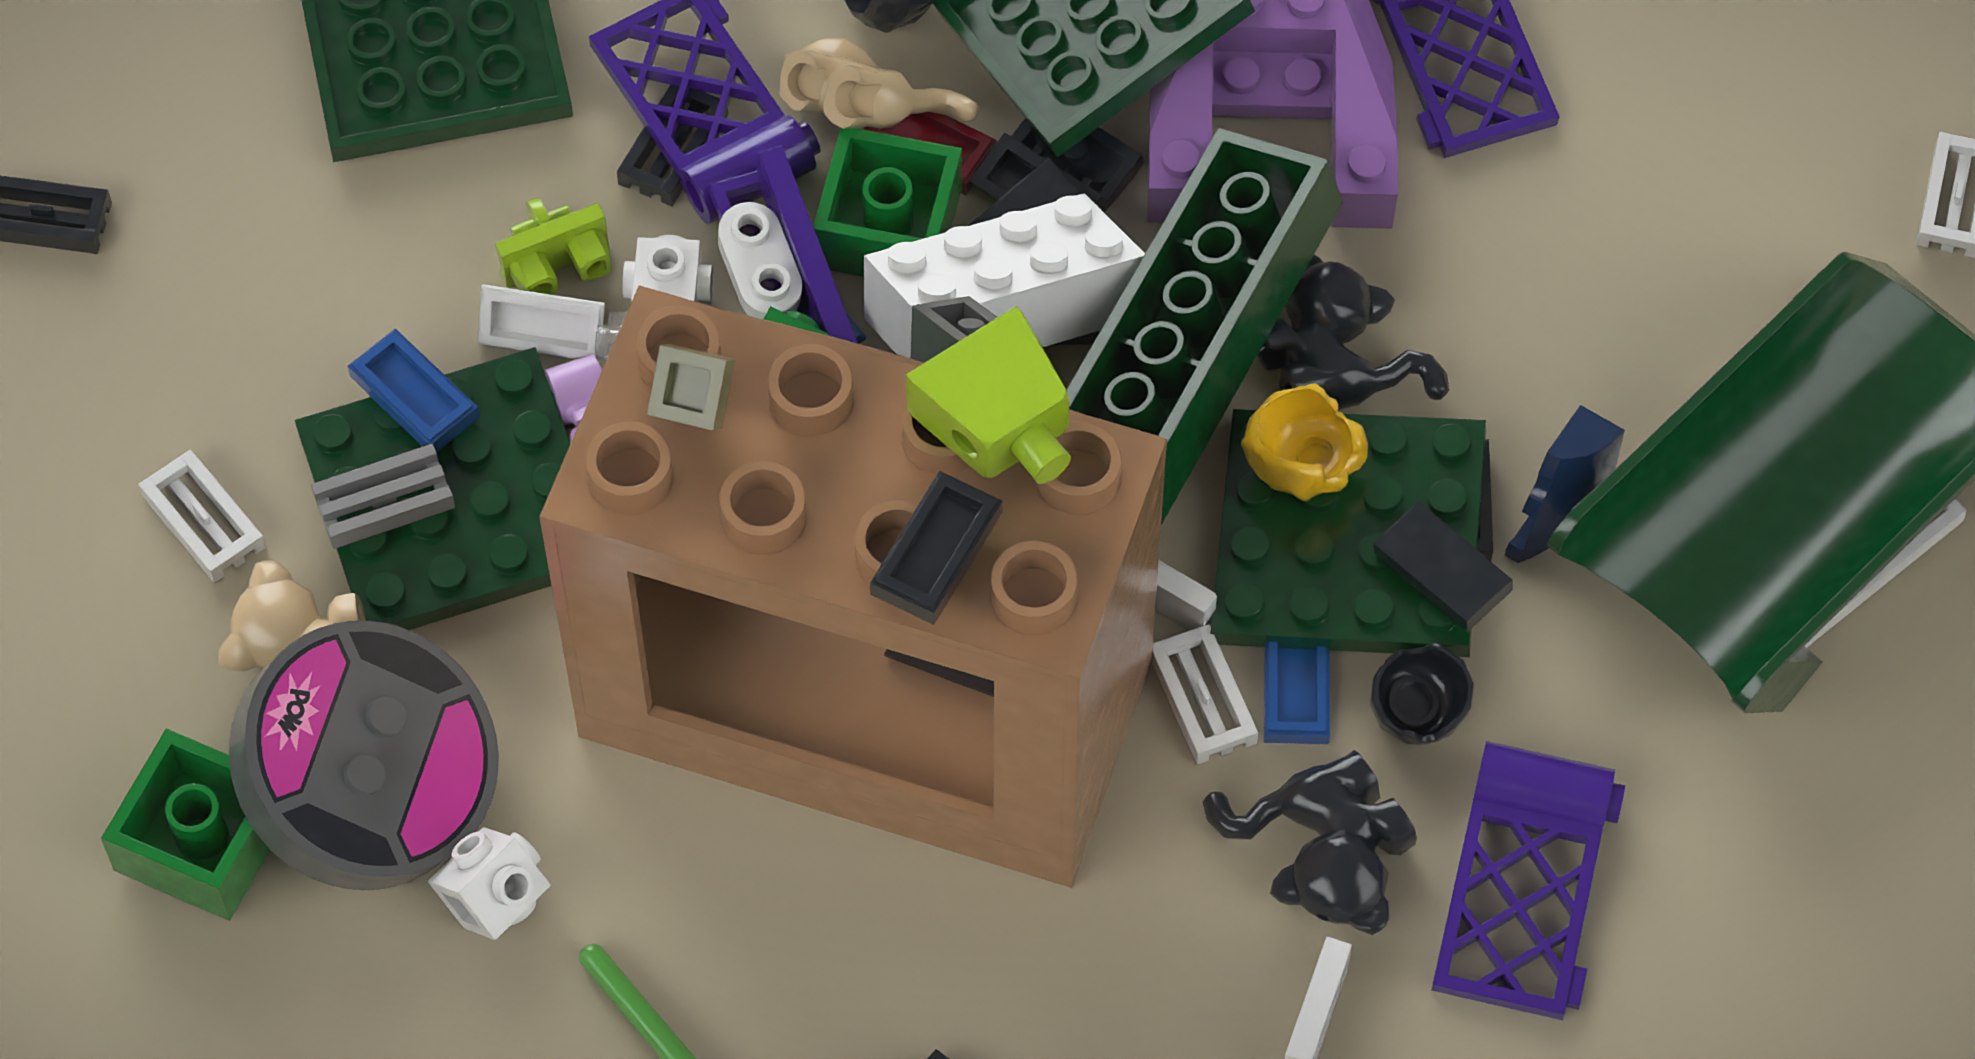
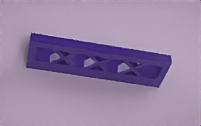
(785, 200)

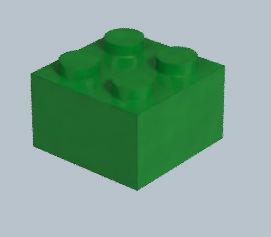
(884, 194)
(186, 828)

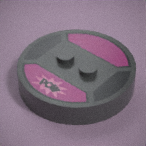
(363, 755)

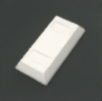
(538, 320)

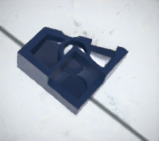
(1571, 469)

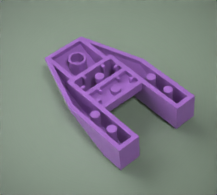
(1287, 64)

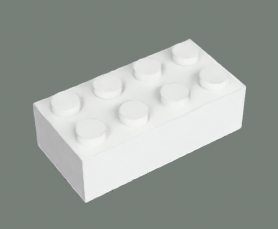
(1051, 261)

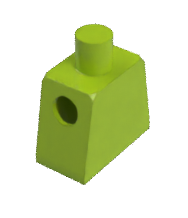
(995, 400)

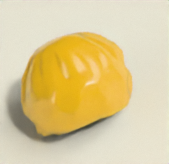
(1303, 443)

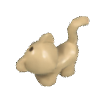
(855, 93)
(274, 615)

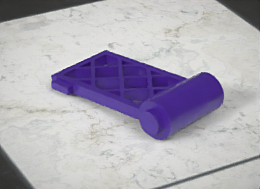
(1433, 119)
(721, 156)
(1548, 799)

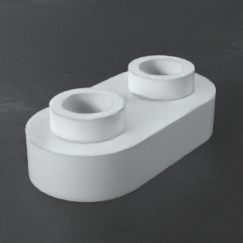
(759, 258)

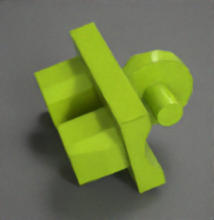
(552, 242)

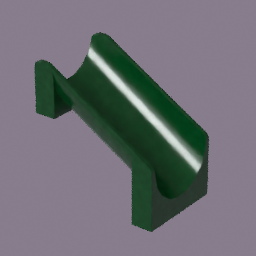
(1790, 477)

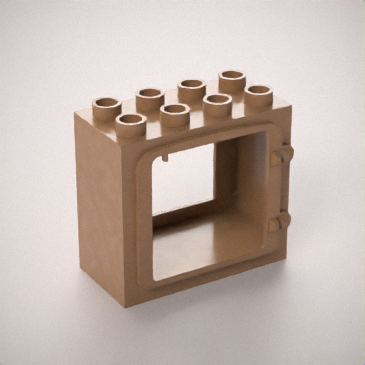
(732, 619)

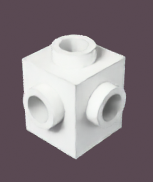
(669, 266)
(490, 881)

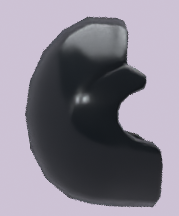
(1422, 694)

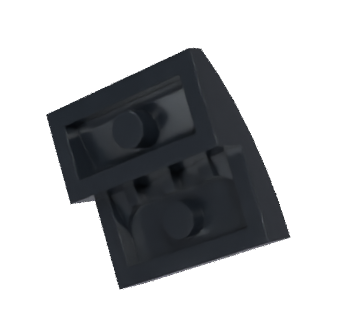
(1095, 165)

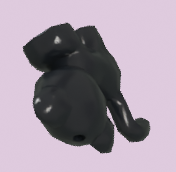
(1325, 312)
(1339, 871)

